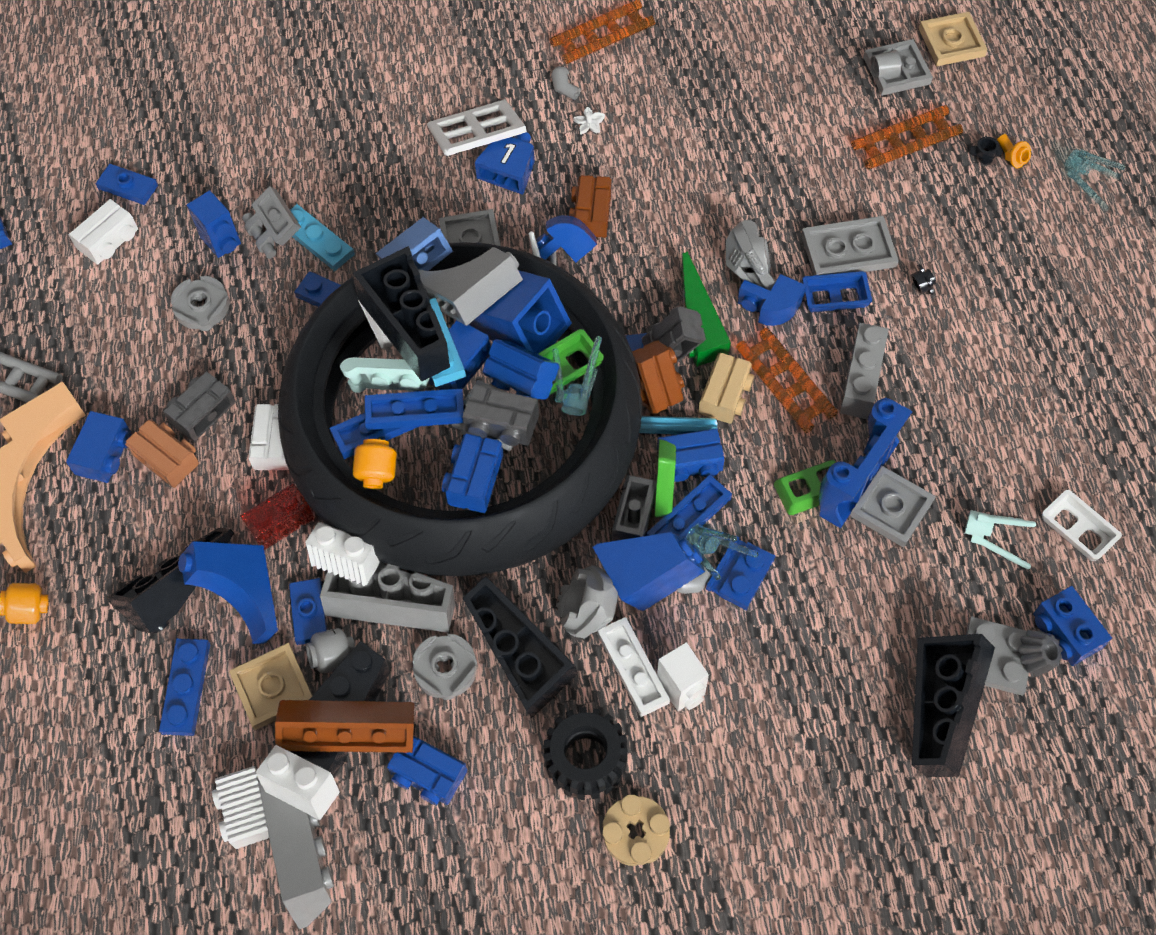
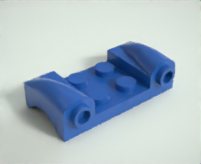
(846, 483)

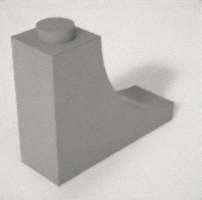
(473, 286)

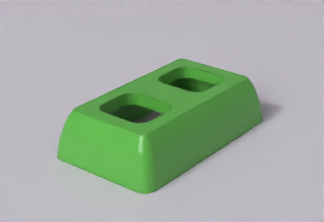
(574, 342)
(665, 478)
(799, 504)

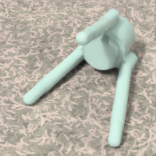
(982, 524)

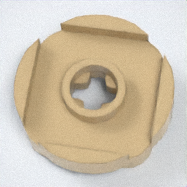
(637, 850)

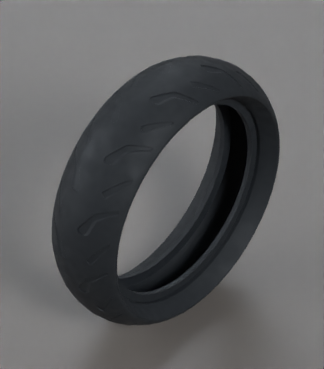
(461, 539)

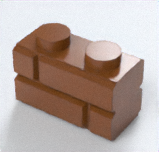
(592, 203)
(658, 377)

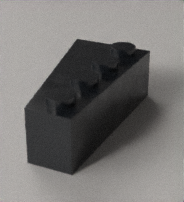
(402, 310)
(525, 654)
(355, 679)
(947, 698)

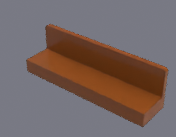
(345, 726)

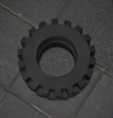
(585, 726)

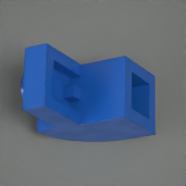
(566, 233)
(774, 305)

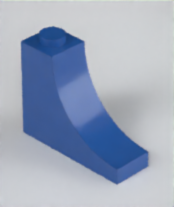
(236, 575)

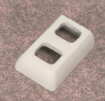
(1086, 520)

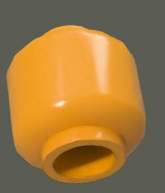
(374, 463)
(23, 603)

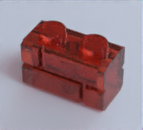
(277, 516)

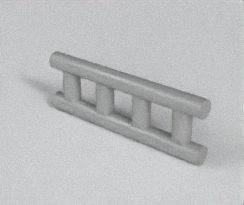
(20, 367)

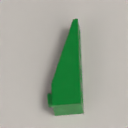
(696, 298)

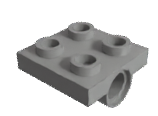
(897, 67)

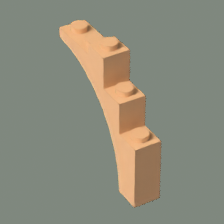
(29, 435)

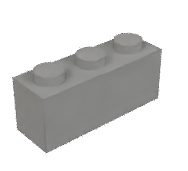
(864, 371)

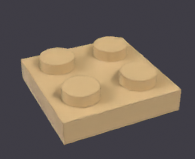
(952, 39)
(267, 682)

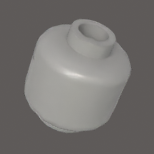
(328, 649)

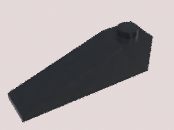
(158, 597)

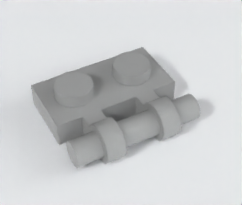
(277, 219)

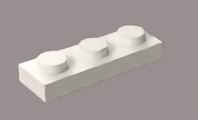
(633, 667)

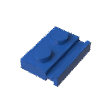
(741, 575)

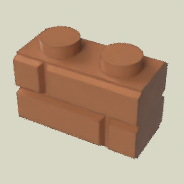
(162, 452)

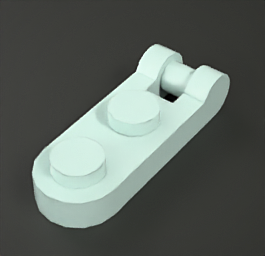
(380, 374)

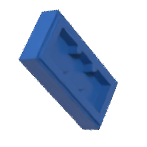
(127, 184)
(307, 609)

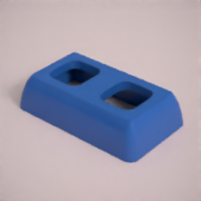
(833, 284)

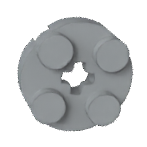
(203, 316)
(444, 648)

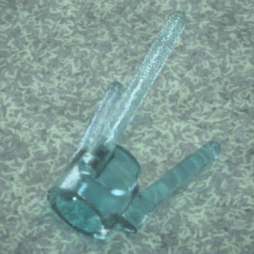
(1082, 162)
(576, 397)
(707, 542)

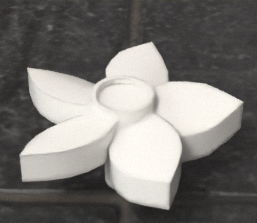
(589, 120)

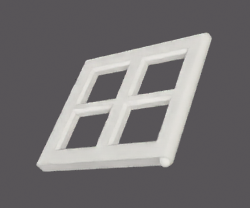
(477, 128)

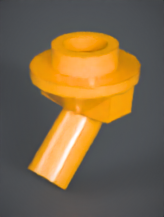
(1017, 154)

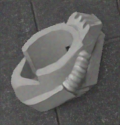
(749, 250)
(587, 602)

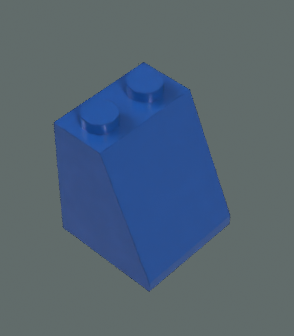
(526, 315)
(649, 566)

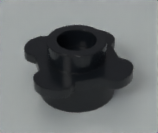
(986, 150)
(923, 280)

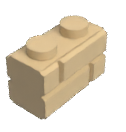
(725, 388)

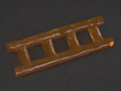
(596, 43)
(912, 124)
(783, 395)

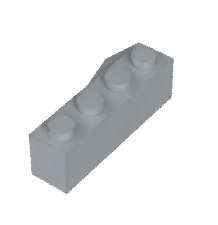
(391, 599)
(297, 859)

